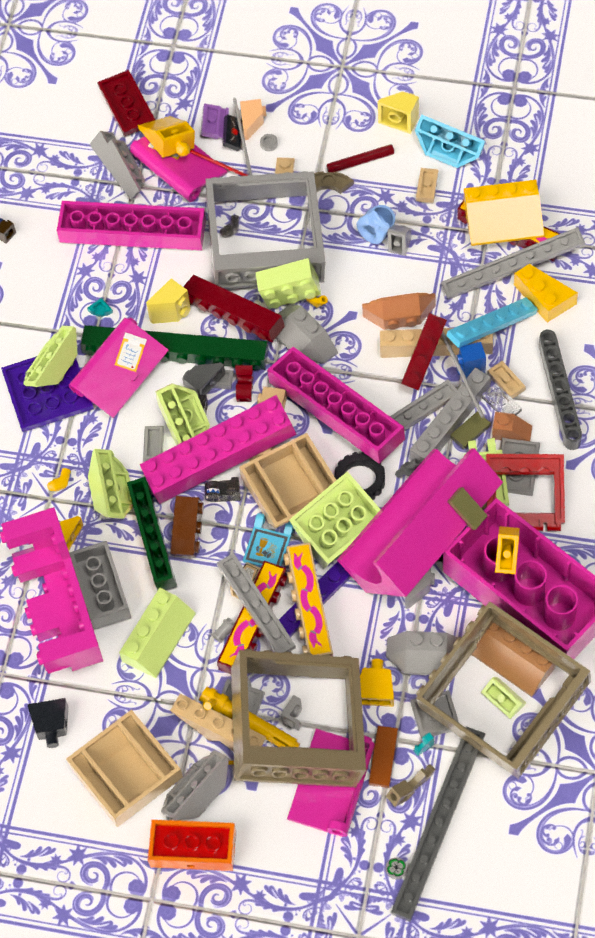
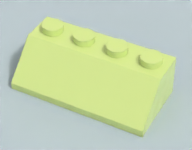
(157, 633)

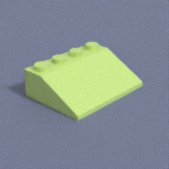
(334, 519)

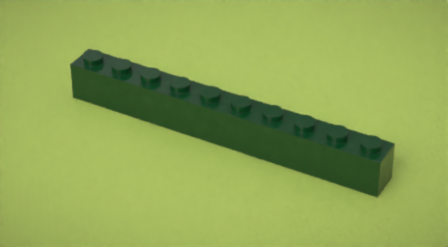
(191, 348)

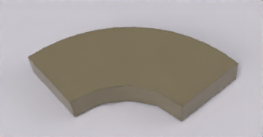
(332, 181)

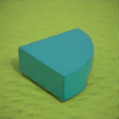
(100, 308)
(428, 741)

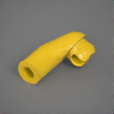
(318, 302)
(60, 482)

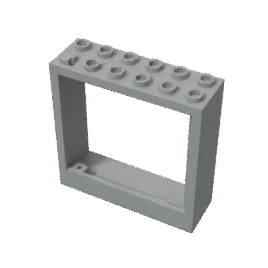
(239, 270)

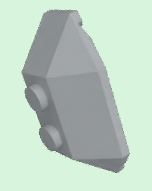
(306, 334)
(418, 651)
(197, 787)

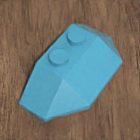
(447, 142)

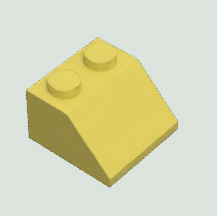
(399, 111)
(169, 303)

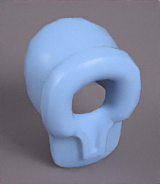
(375, 223)

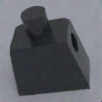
(50, 720)

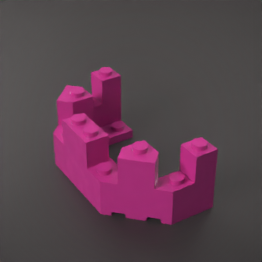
(62, 607)

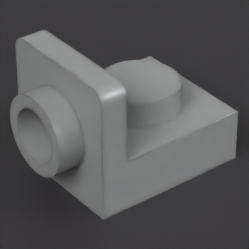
(292, 710)

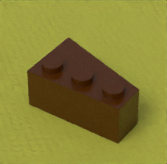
(186, 526)

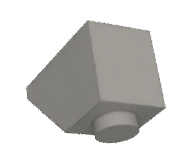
(399, 239)
(420, 590)

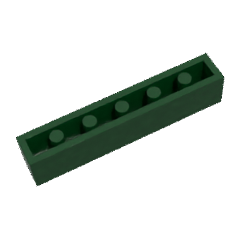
(151, 534)

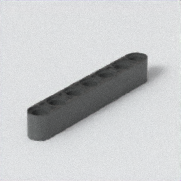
(560, 396)

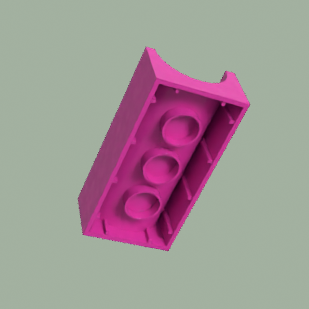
(416, 524)

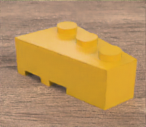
(544, 292)

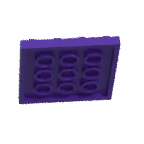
(45, 403)

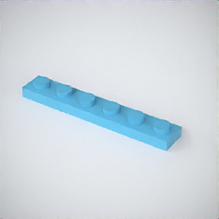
(492, 322)

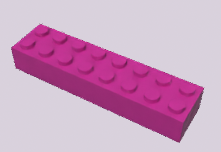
(131, 225)
(336, 405)
(217, 449)

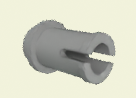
(225, 628)

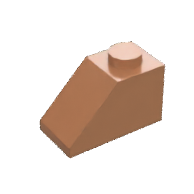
(510, 427)

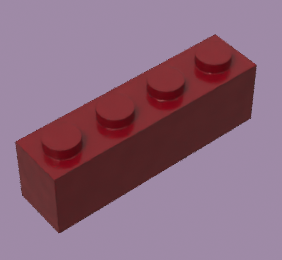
(423, 351)

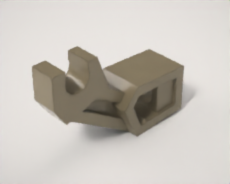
(404, 790)

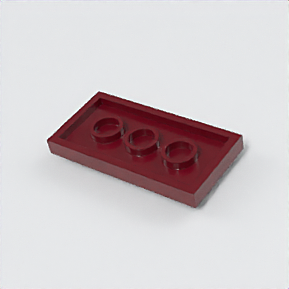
(125, 102)

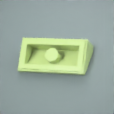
(503, 697)

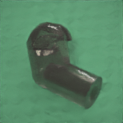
(231, 228)

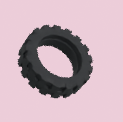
(363, 460)

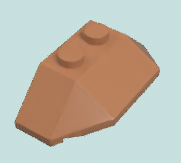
(399, 310)

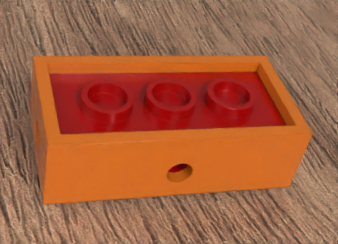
(192, 845)

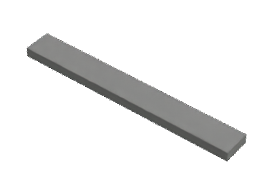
(512, 263)

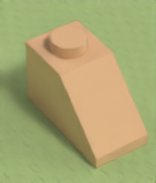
(252, 116)

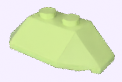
(53, 359)
(182, 412)
(109, 485)

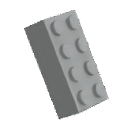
(100, 585)

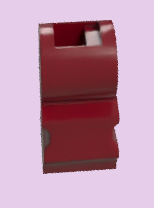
(244, 383)

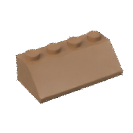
(513, 660)

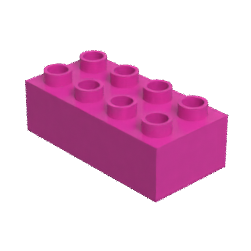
(545, 594)

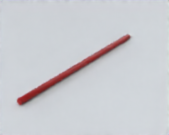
(217, 163)

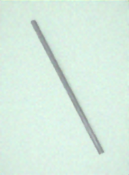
(242, 136)
(462, 374)

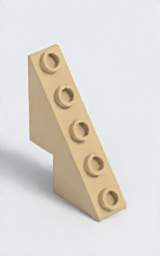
(209, 722)

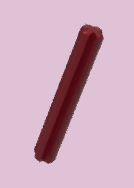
(360, 158)

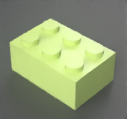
(288, 283)

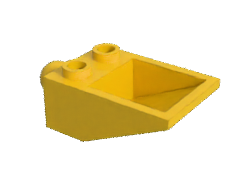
(169, 136)

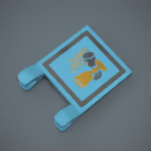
(267, 544)

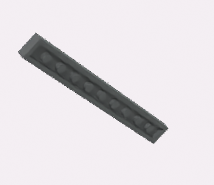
(436, 829)

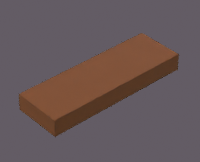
(383, 757)

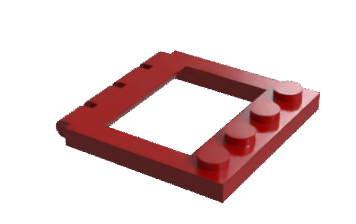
(535, 465)

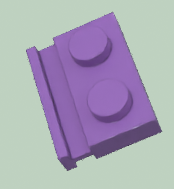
(213, 121)

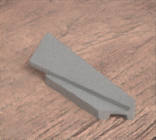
(119, 162)

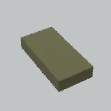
(470, 430)
(467, 508)

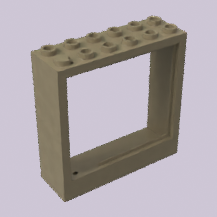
(546, 720)
(297, 764)

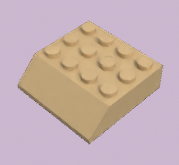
(286, 479)
(124, 768)

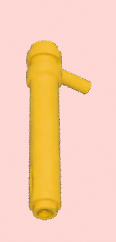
(223, 705)

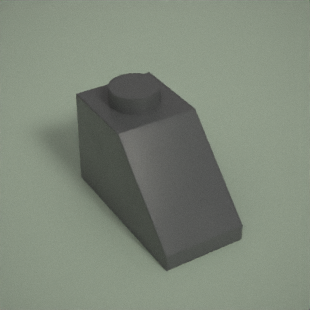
(203, 377)

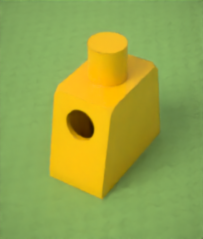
(376, 685)

